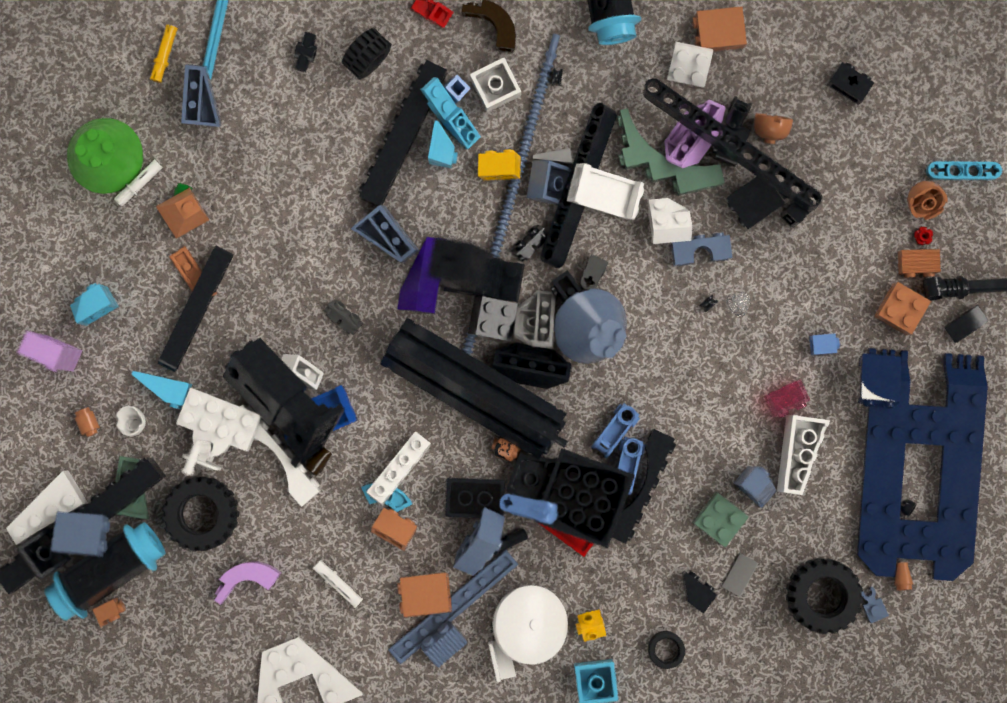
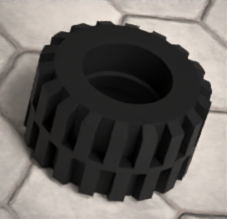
(366, 53)

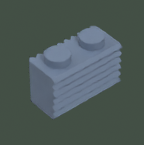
(443, 643)

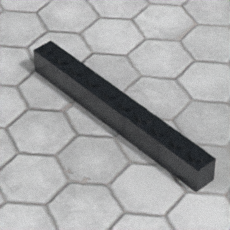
(108, 504)

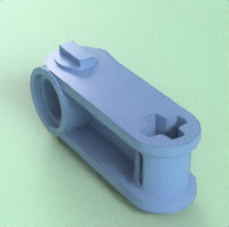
(615, 430)
(630, 461)
(529, 508)

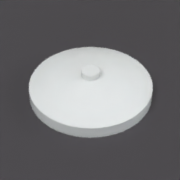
(530, 624)

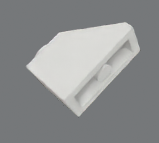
(304, 370)

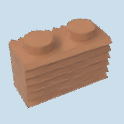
(919, 262)

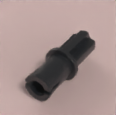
(511, 540)

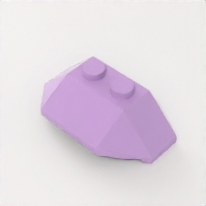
(684, 146)

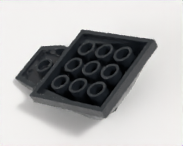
(585, 492)

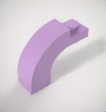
(255, 571)

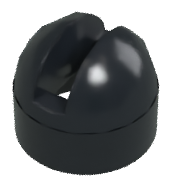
(909, 507)

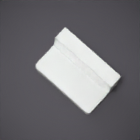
(502, 664)

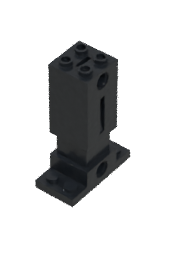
(474, 271)
(281, 399)

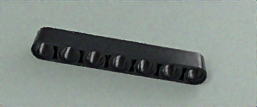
(195, 308)

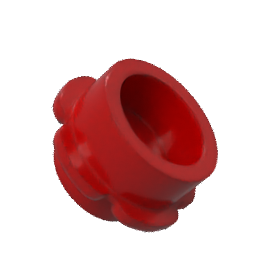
(918, 236)

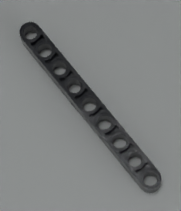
(568, 213)

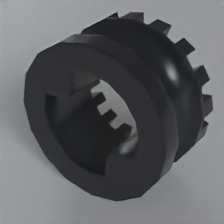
(557, 77)
(709, 303)

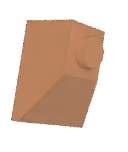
(182, 213)

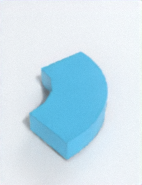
(396, 501)

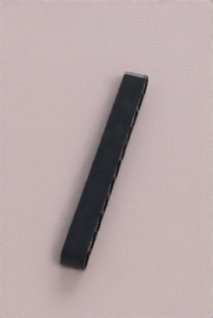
(736, 154)

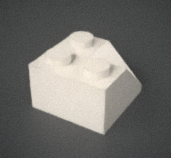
(669, 221)

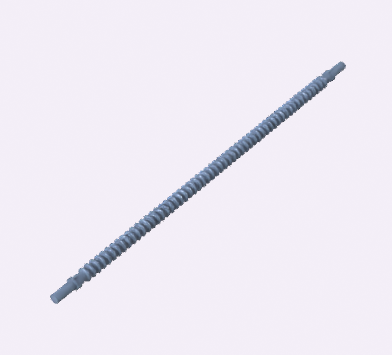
(550, 56)

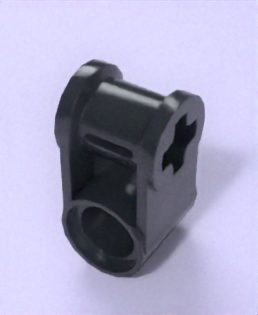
(737, 113)

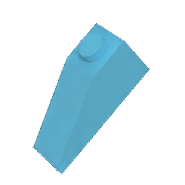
(166, 389)

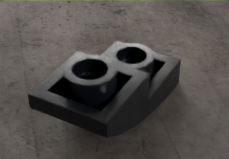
(966, 324)

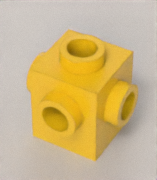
(591, 625)

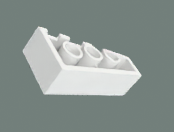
(799, 451)
(59, 496)

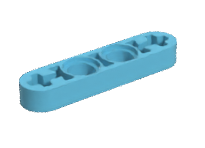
(963, 170)

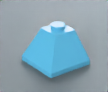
(441, 148)

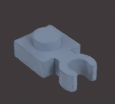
(874, 607)

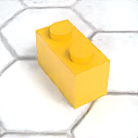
(499, 165)

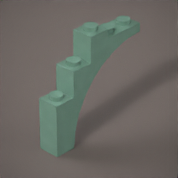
(641, 153)

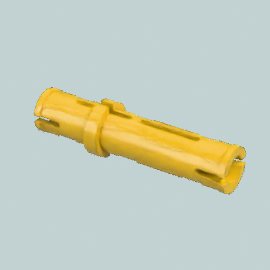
(161, 60)

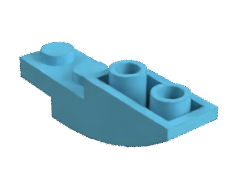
(449, 114)

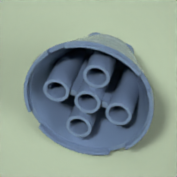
(590, 326)

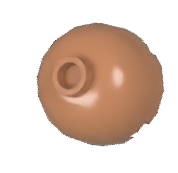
(772, 127)
(926, 200)

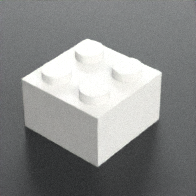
(495, 84)

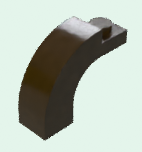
(498, 18)

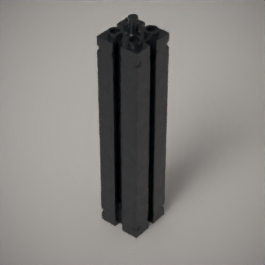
(474, 389)

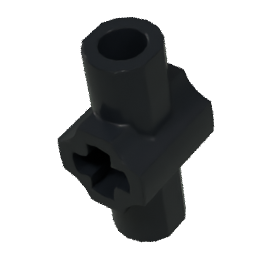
(305, 52)

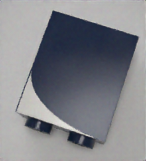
(880, 380)

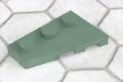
(139, 507)

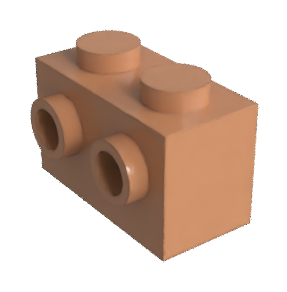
(394, 528)

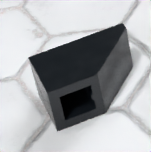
(696, 593)

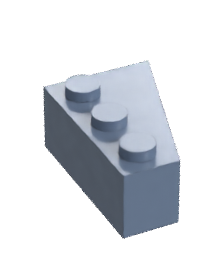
(198, 98)
(386, 233)
(756, 485)
(481, 544)

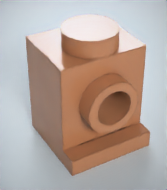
(109, 611)

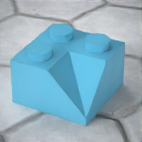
(93, 304)
(596, 681)

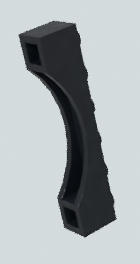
(656, 449)

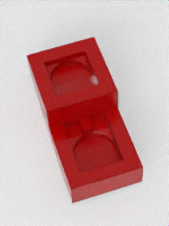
(432, 11)

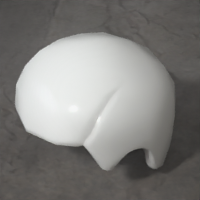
(130, 421)

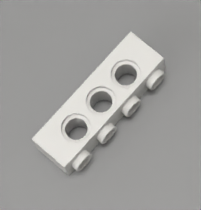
(398, 468)

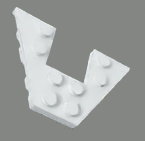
(294, 661)

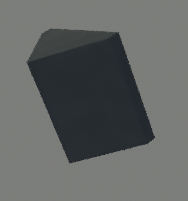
(39, 556)

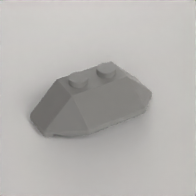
(536, 320)

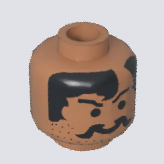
(505, 449)

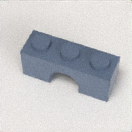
(718, 247)

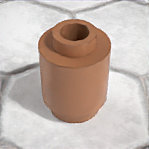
(86, 422)

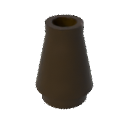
(318, 461)

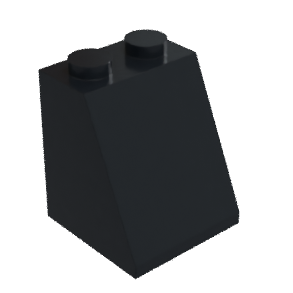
(755, 202)

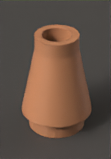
(903, 578)

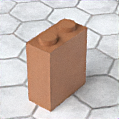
(720, 29)
(425, 595)

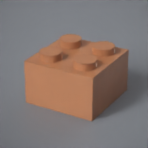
(902, 308)

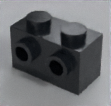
(564, 286)

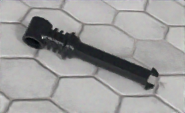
(937, 288)

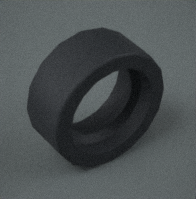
(666, 664)

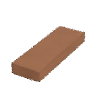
(187, 267)

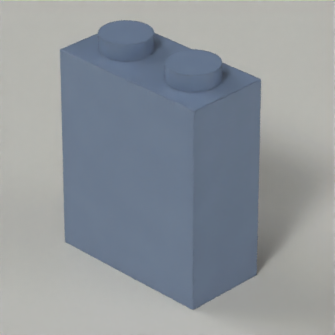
(80, 534)

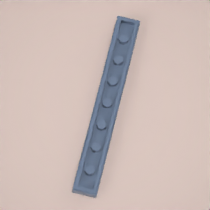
(460, 601)

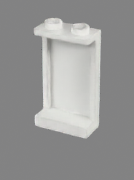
(605, 192)

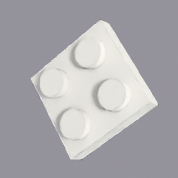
(690, 64)

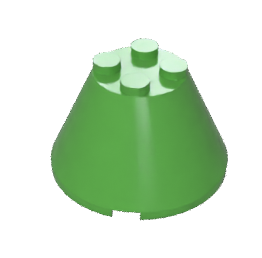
(105, 155)

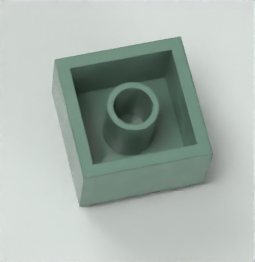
(720, 519)

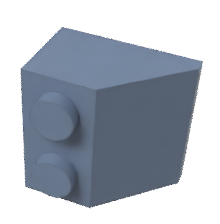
(547, 181)

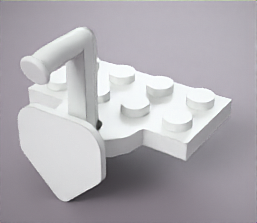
(215, 427)

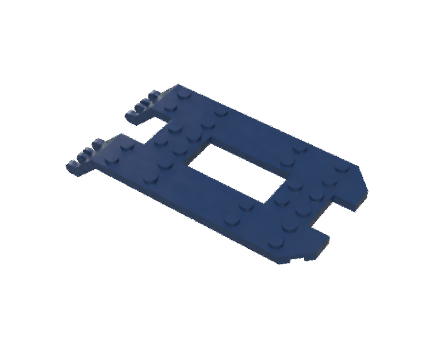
(961, 434)

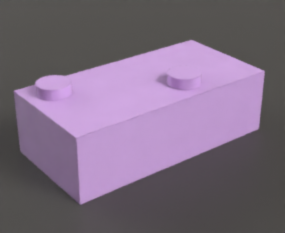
(49, 351)

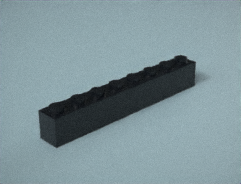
(401, 138)

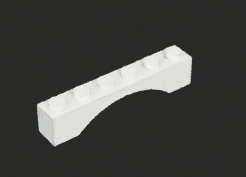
(299, 484)

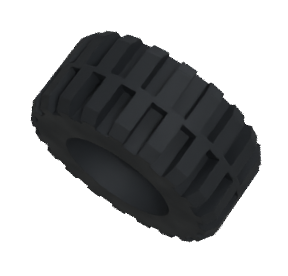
(175, 520)
(850, 596)

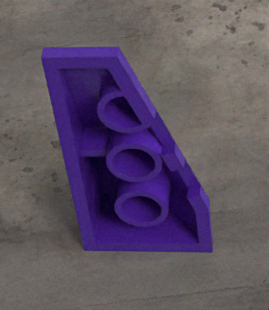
(420, 291)

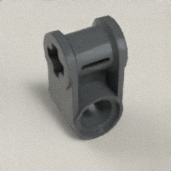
(594, 270)

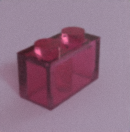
(786, 398)

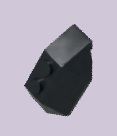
(532, 365)

